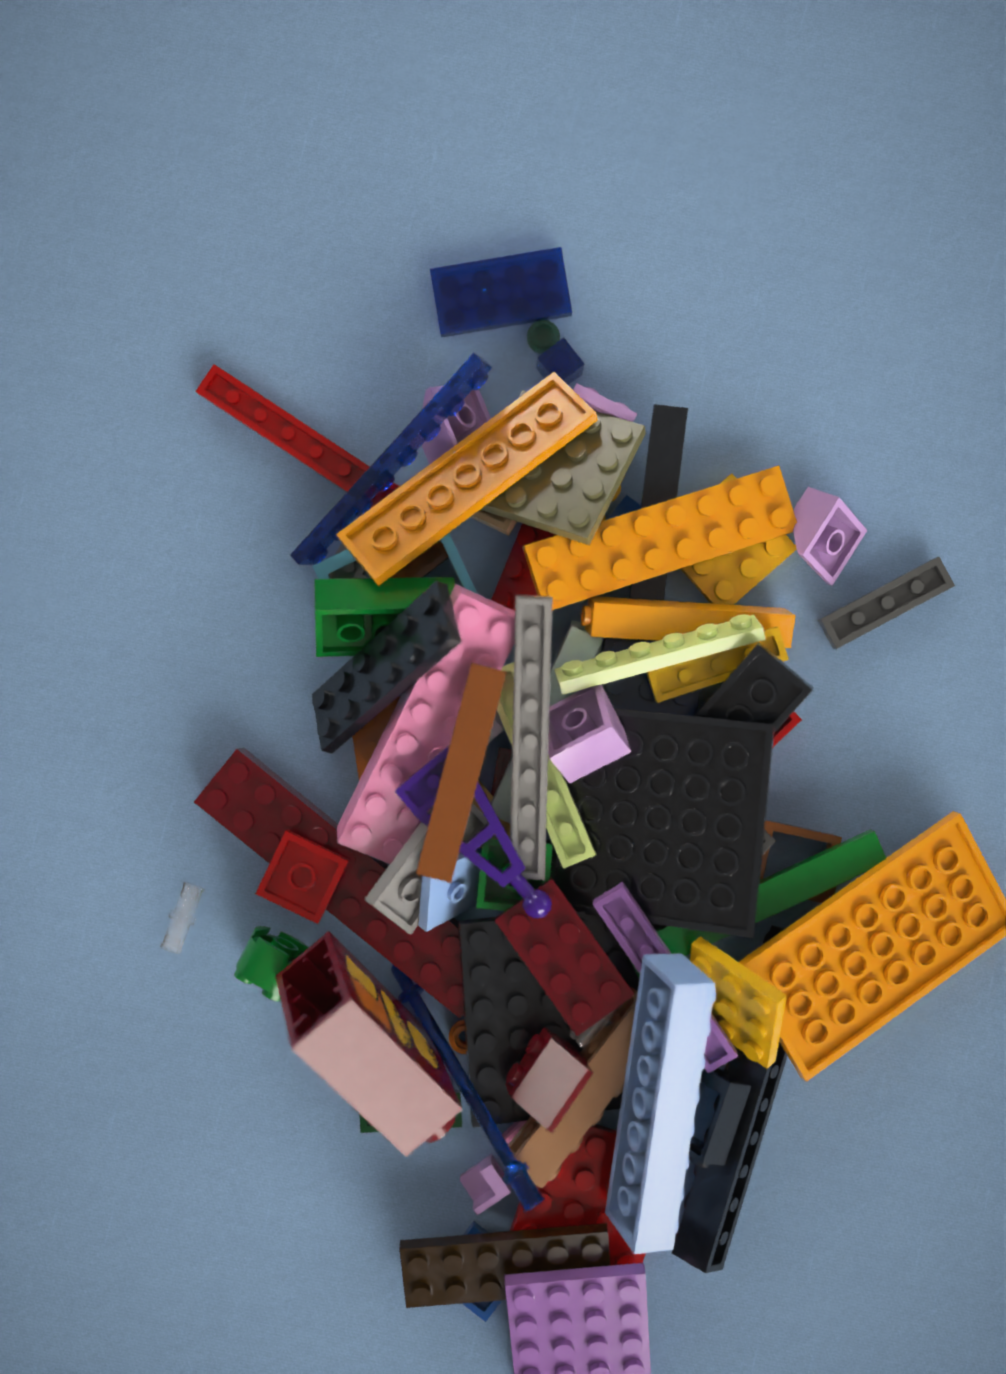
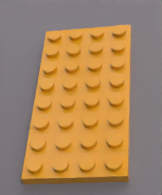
(881, 943)

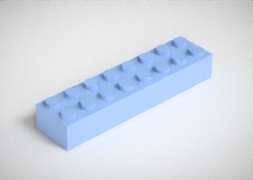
(659, 1101)

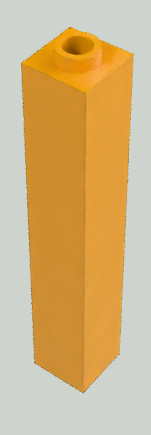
(657, 618)

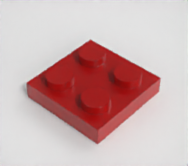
(302, 876)

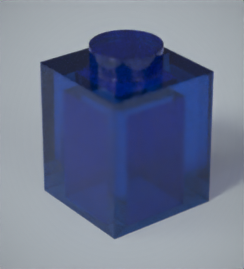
(561, 360)

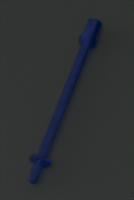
(514, 1170)

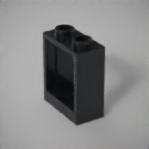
(725, 1120)

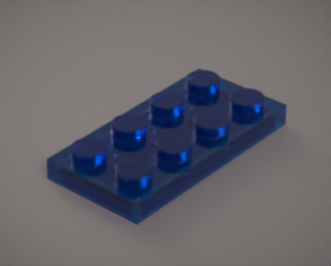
(501, 292)

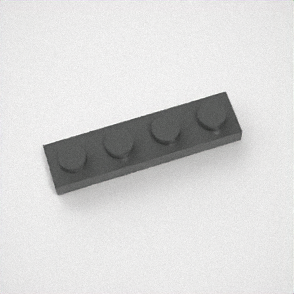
(886, 603)

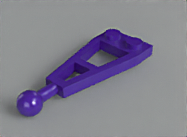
(420, 795)

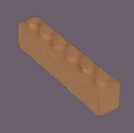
(608, 1060)

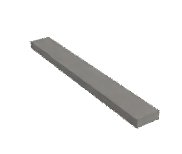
(531, 731)

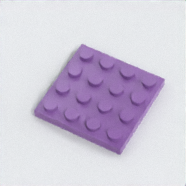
(579, 1321)

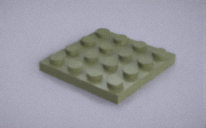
(575, 483)

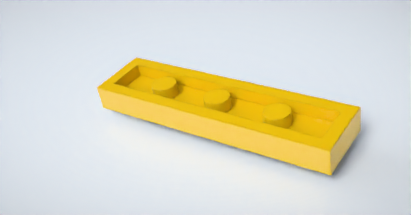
(708, 670)

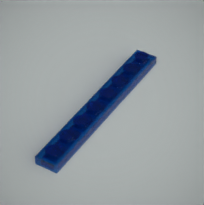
(399, 453)

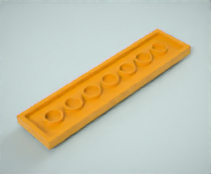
(466, 478)
(663, 538)

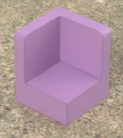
(485, 1184)

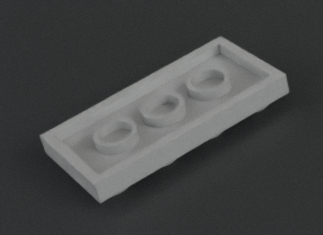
(399, 887)

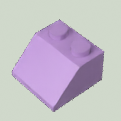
(585, 733)

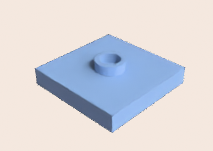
(445, 900)

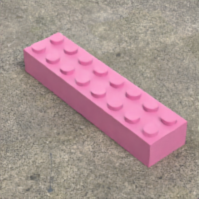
(421, 727)

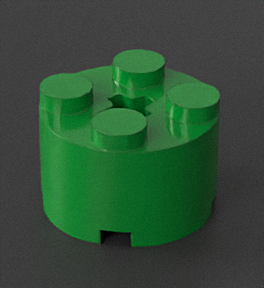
(265, 958)

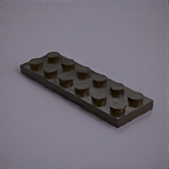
(475, 1265)

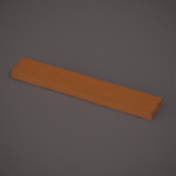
(461, 772)

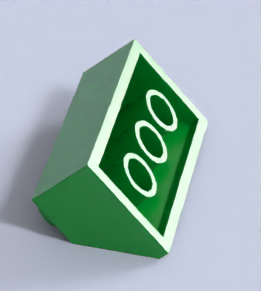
(358, 609)

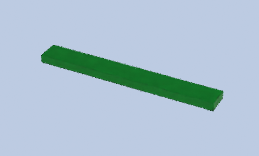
(793, 885)

